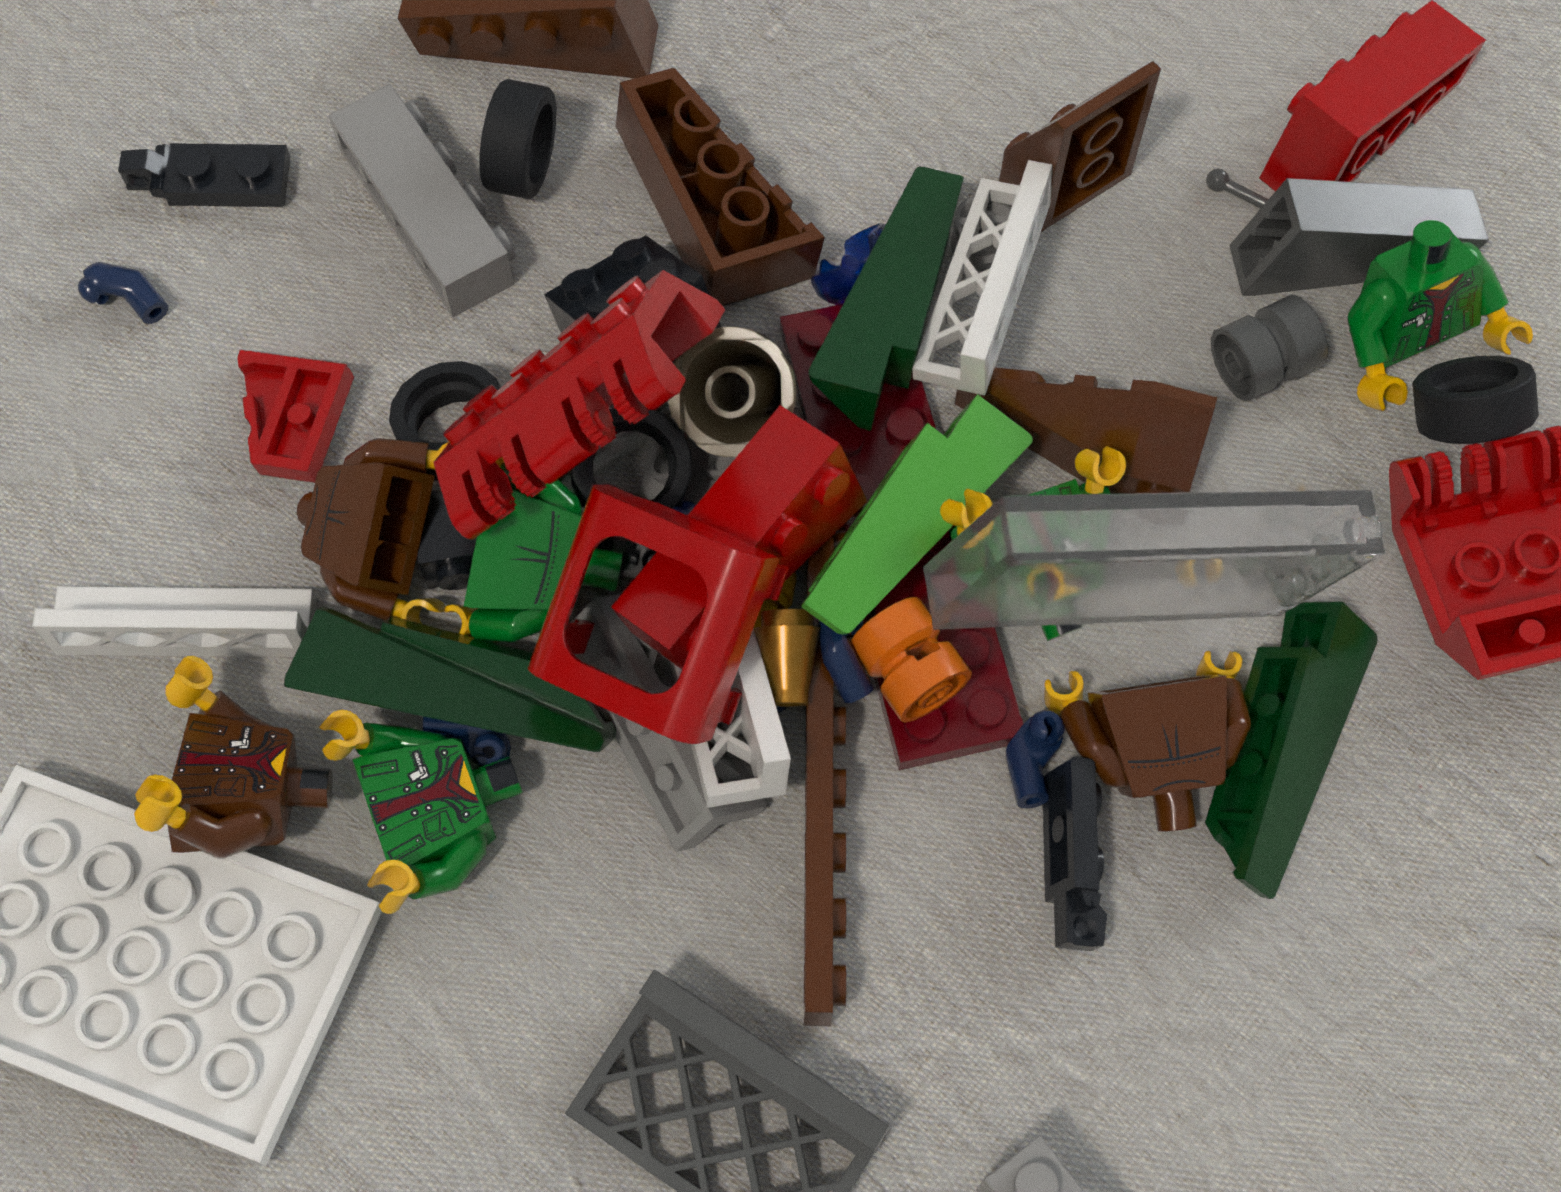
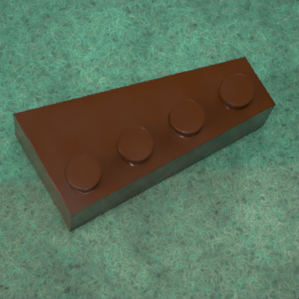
(546, 34)
(710, 193)

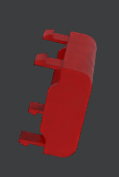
(736, 585)

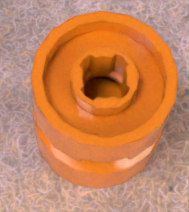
(914, 665)

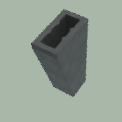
(1333, 230)

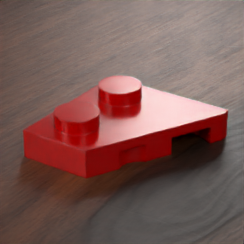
(292, 411)

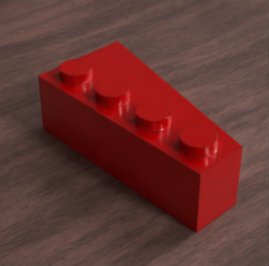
(1372, 97)
(777, 495)

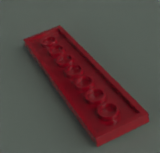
(985, 709)

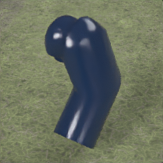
(105, 279)
(844, 664)
(480, 744)
(1030, 753)

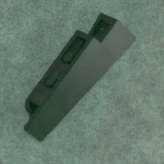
(890, 300)
(441, 678)
(1296, 712)

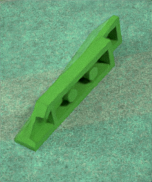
(904, 511)

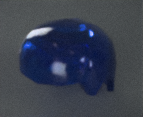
(836, 282)

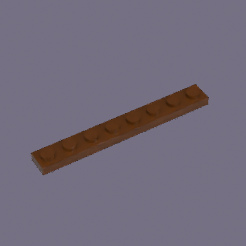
(823, 848)

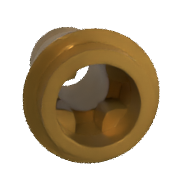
(788, 653)

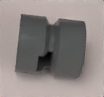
(1272, 346)

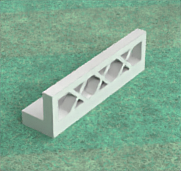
(996, 286)
(176, 621)
(762, 735)

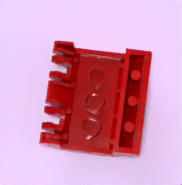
(560, 401)
(1487, 555)

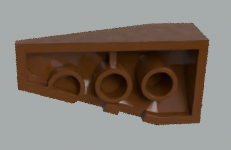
(1151, 424)

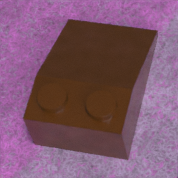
(1087, 143)

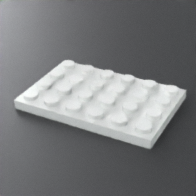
(163, 972)

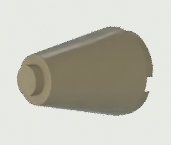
(731, 389)

